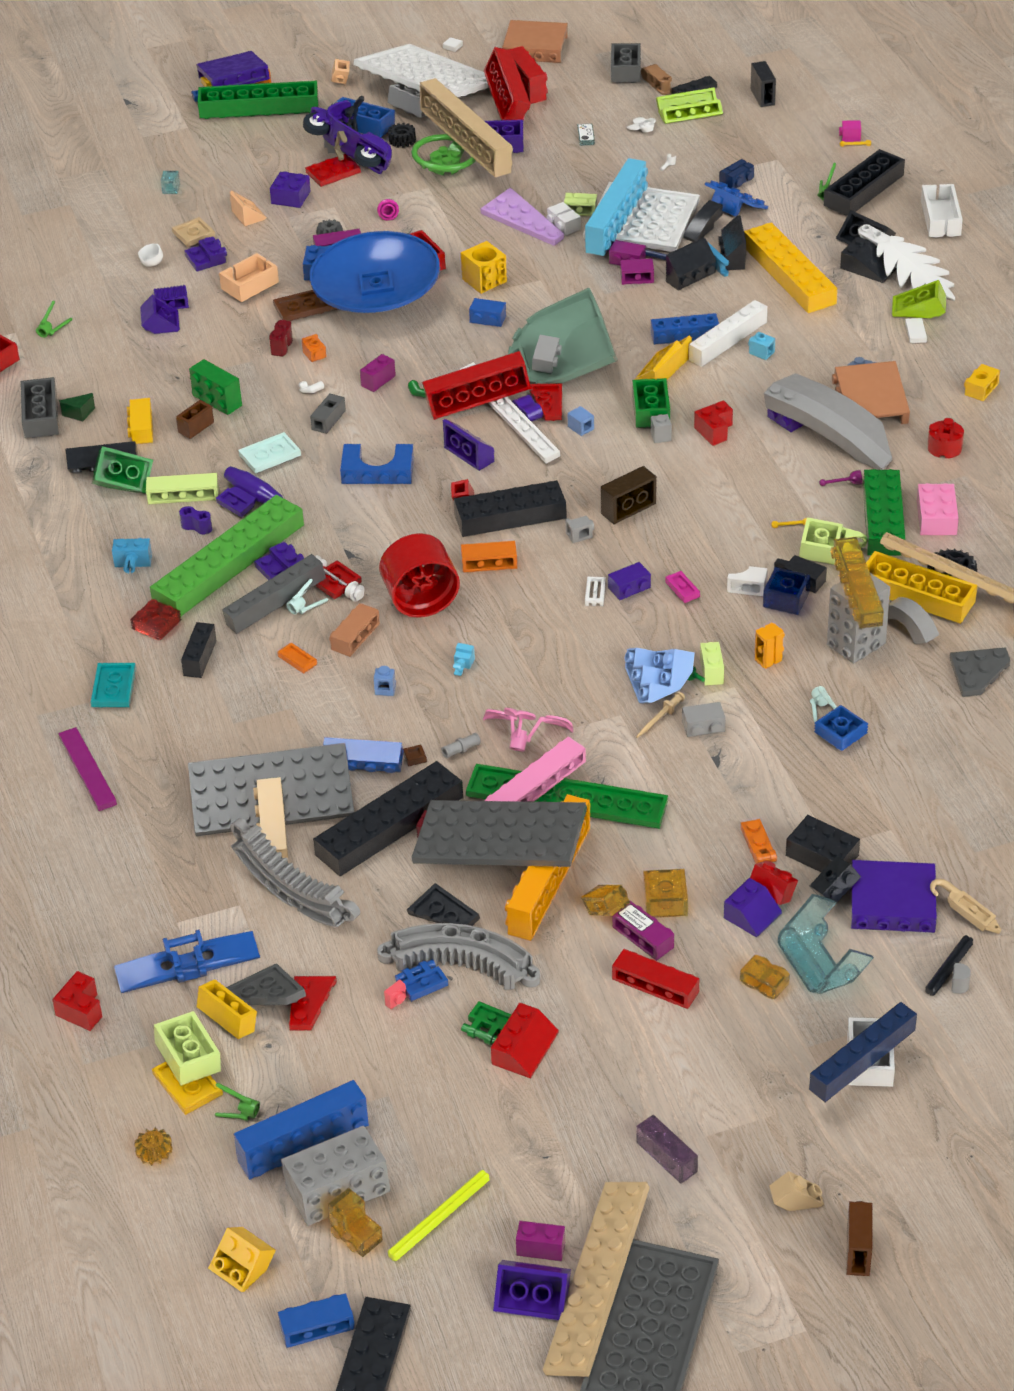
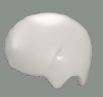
(150, 255)

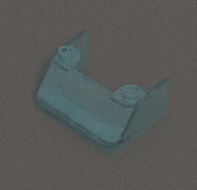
(807, 954)

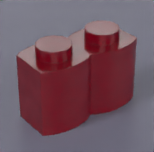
(281, 338)

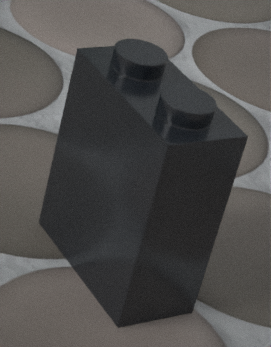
(763, 84)

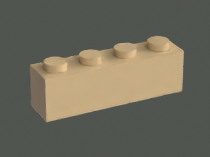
(271, 812)

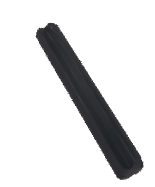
(948, 965)

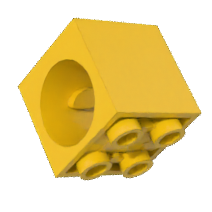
(483, 267)

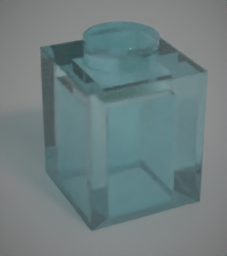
(170, 182)

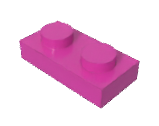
(682, 586)

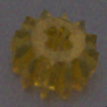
(153, 1146)

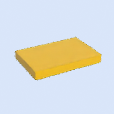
(190, 1095)

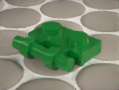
(487, 1017)

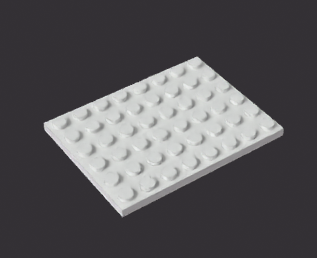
(414, 65)

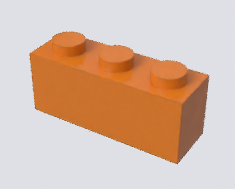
(489, 556)

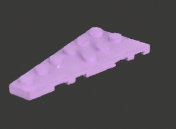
(519, 214)

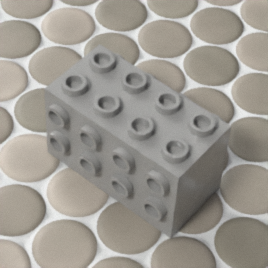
(844, 632)
(329, 1168)

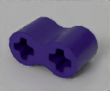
(528, 407)
(195, 520)

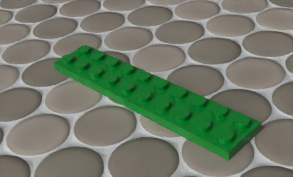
(605, 800)

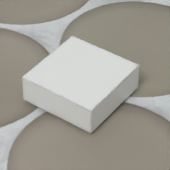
(452, 44)

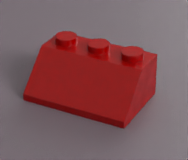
(523, 1041)

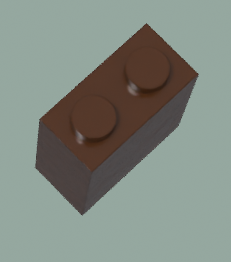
(859, 1238)

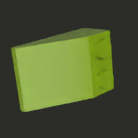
(920, 302)

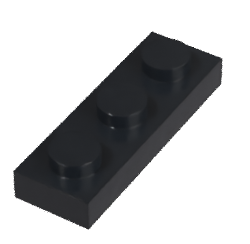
(703, 83)

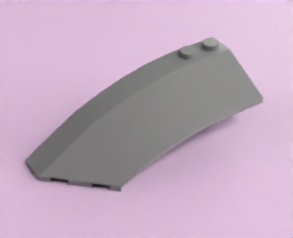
(831, 416)

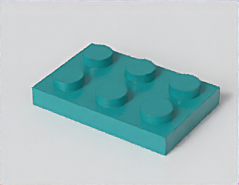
(113, 685)

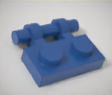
(422, 979)

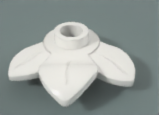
(645, 125)

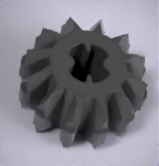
(328, 227)

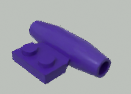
(245, 492)

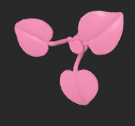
(519, 736)

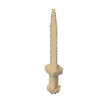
(668, 707)

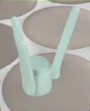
(297, 602)
(820, 698)

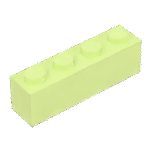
(182, 488)

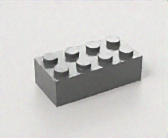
(39, 407)

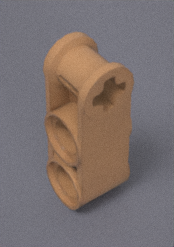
(657, 78)

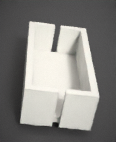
(944, 214)

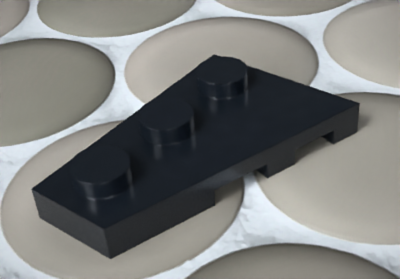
(442, 907)

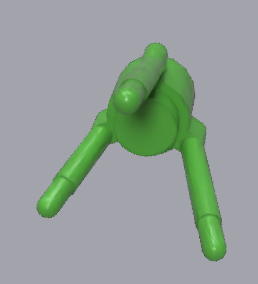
(821, 188)
(45, 327)
(247, 1106)

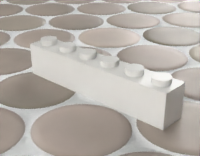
(727, 333)

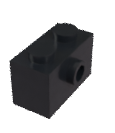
(835, 880)

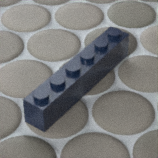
(862, 1052)

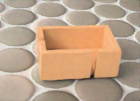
(250, 277)

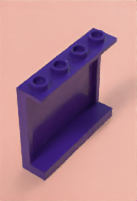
(234, 70)
(894, 896)

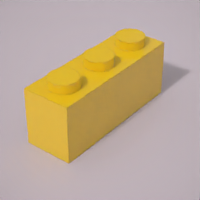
(140, 421)
(226, 1009)

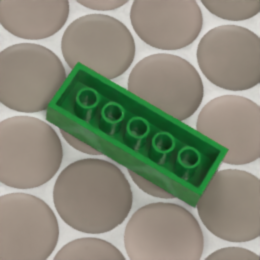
(882, 508)

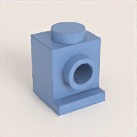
(384, 676)

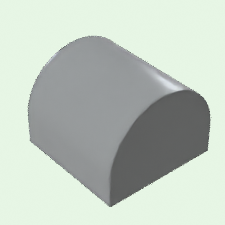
(960, 978)

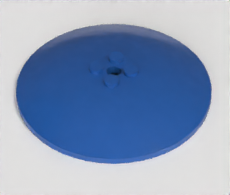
(349, 271)

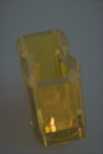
(764, 976)

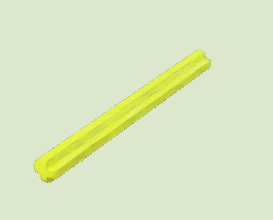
(438, 1215)

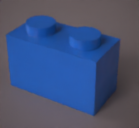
(487, 312)

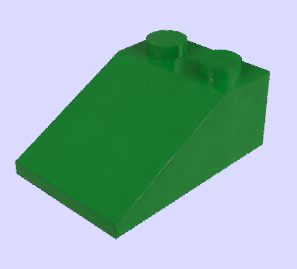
(121, 470)

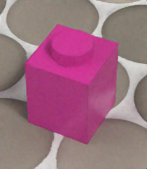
(850, 131)

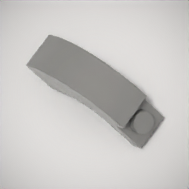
(914, 618)

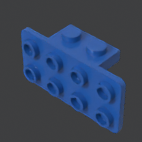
(732, 198)

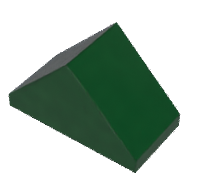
(77, 407)

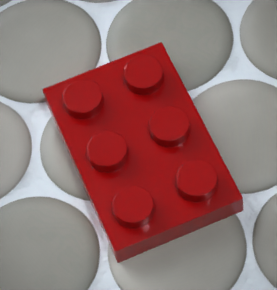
(332, 170)

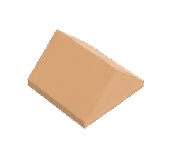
(245, 209)

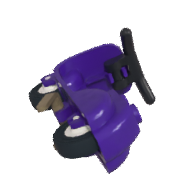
(334, 125)

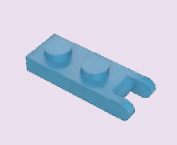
(721, 262)

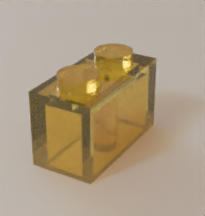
(605, 900)

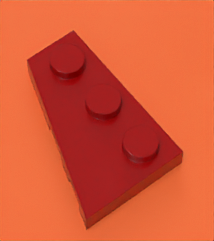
(549, 398)
(307, 1009)

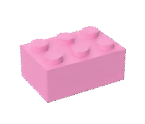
(937, 509)

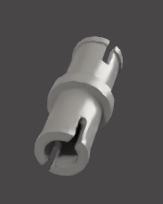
(461, 745)

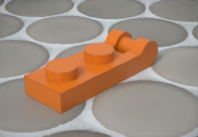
(758, 841)

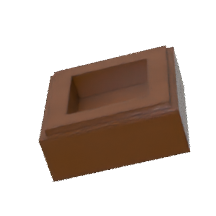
(414, 755)

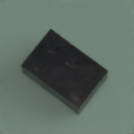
(818, 843)

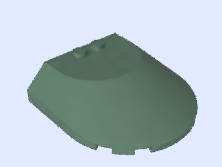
(581, 334)

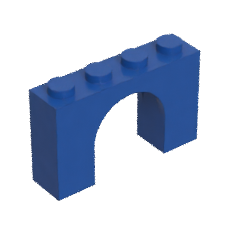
(397, 471)

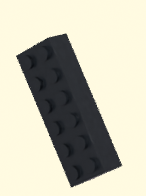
(864, 182)
(510, 508)

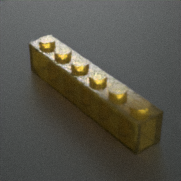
(857, 582)

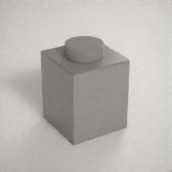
(661, 428)

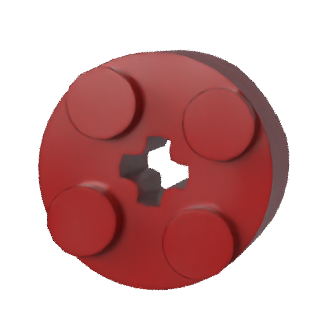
(945, 438)

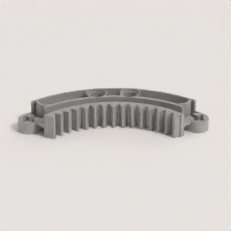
(287, 883)
(463, 945)

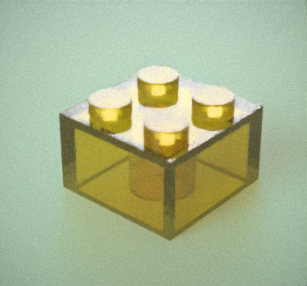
(665, 893)

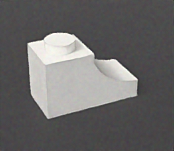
(748, 582)

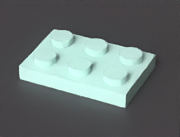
(269, 452)

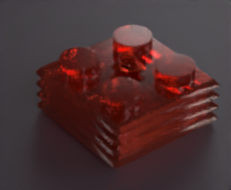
(155, 619)

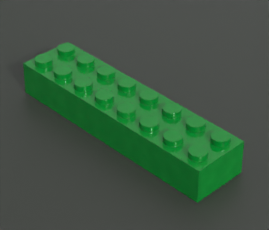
(257, 99)

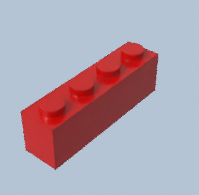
(655, 978)

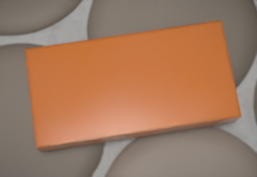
(297, 658)

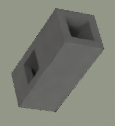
(328, 413)

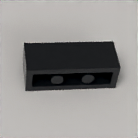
(198, 650)

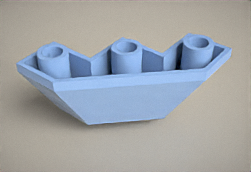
(657, 672)

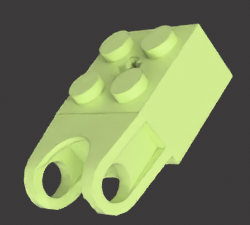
(820, 536)

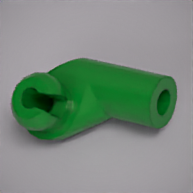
(415, 390)

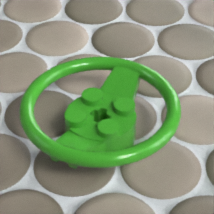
(443, 159)

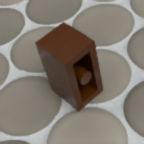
(195, 419)

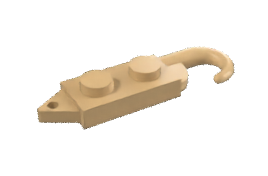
(967, 906)

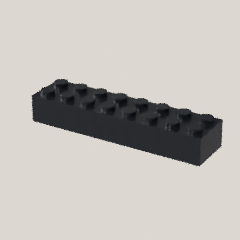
(385, 818)

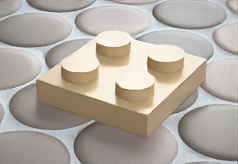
(193, 231)

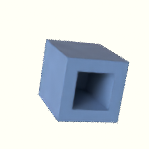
(580, 421)

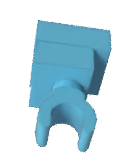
(463, 658)

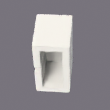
(564, 218)

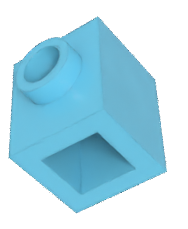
(761, 345)

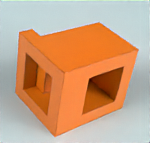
(313, 348)

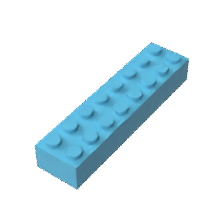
(616, 207)

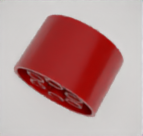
(415, 587)

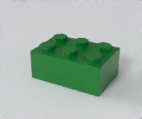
(215, 386)
(649, 400)

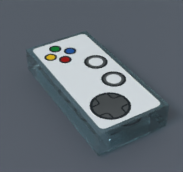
(586, 134)

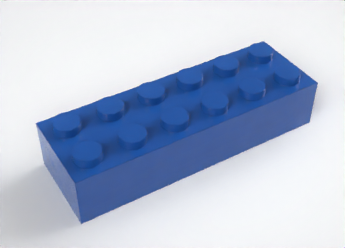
(300, 1127)

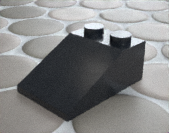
(862, 259)

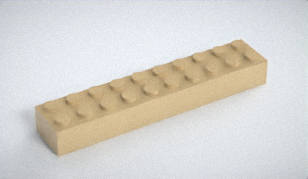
(466, 127)

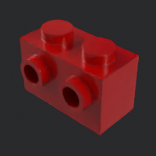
(777, 881)

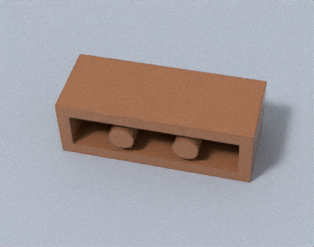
(354, 629)

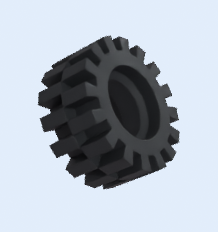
(401, 135)

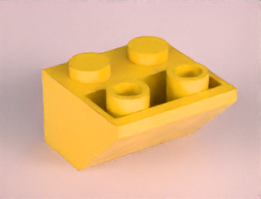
(241, 1258)

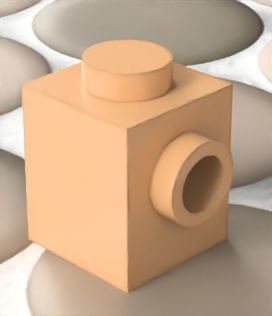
(340, 71)

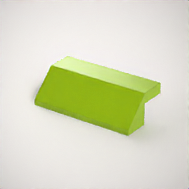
(689, 105)

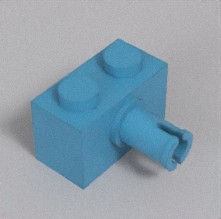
(132, 553)

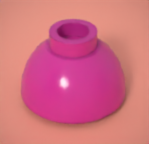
(388, 209)

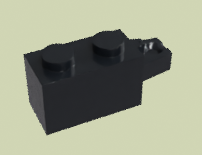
(798, 564)

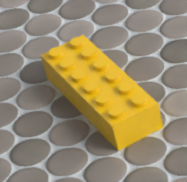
(930, 589)

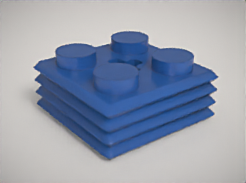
(841, 727)

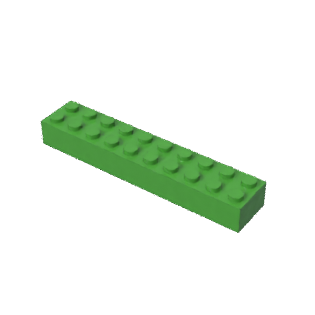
(228, 554)

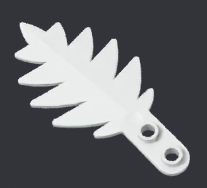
(906, 260)

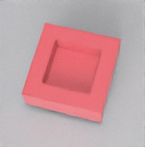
(395, 994)

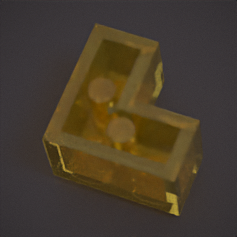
(352, 1224)

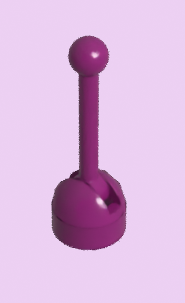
(855, 478)

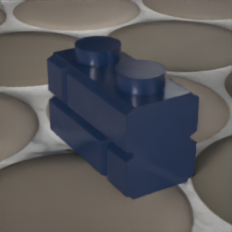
(737, 173)

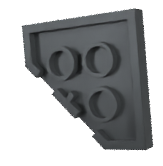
(978, 668)
(268, 987)

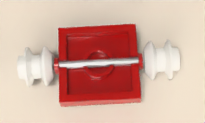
(340, 581)

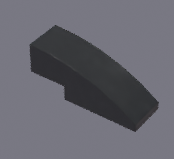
(703, 221)

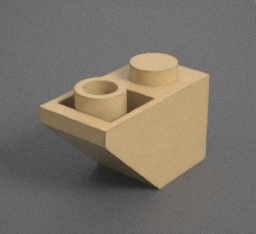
(795, 1193)

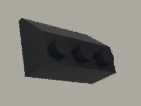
(853, 222)
(733, 244)
(690, 264)

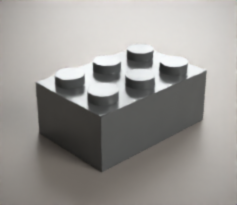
(625, 62)

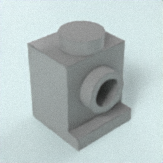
(579, 529)

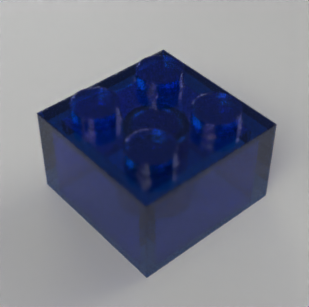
(786, 591)

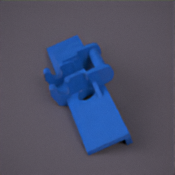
(188, 966)

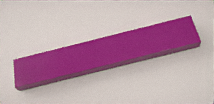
(87, 769)

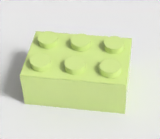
(187, 1048)

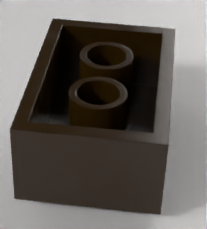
(628, 494)

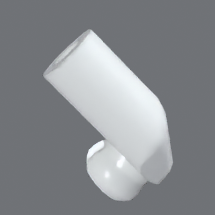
(304, 388)

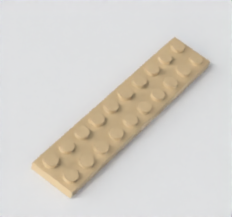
(596, 1279)

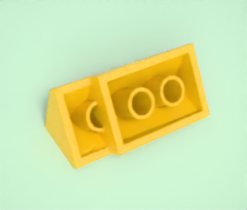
(667, 360)

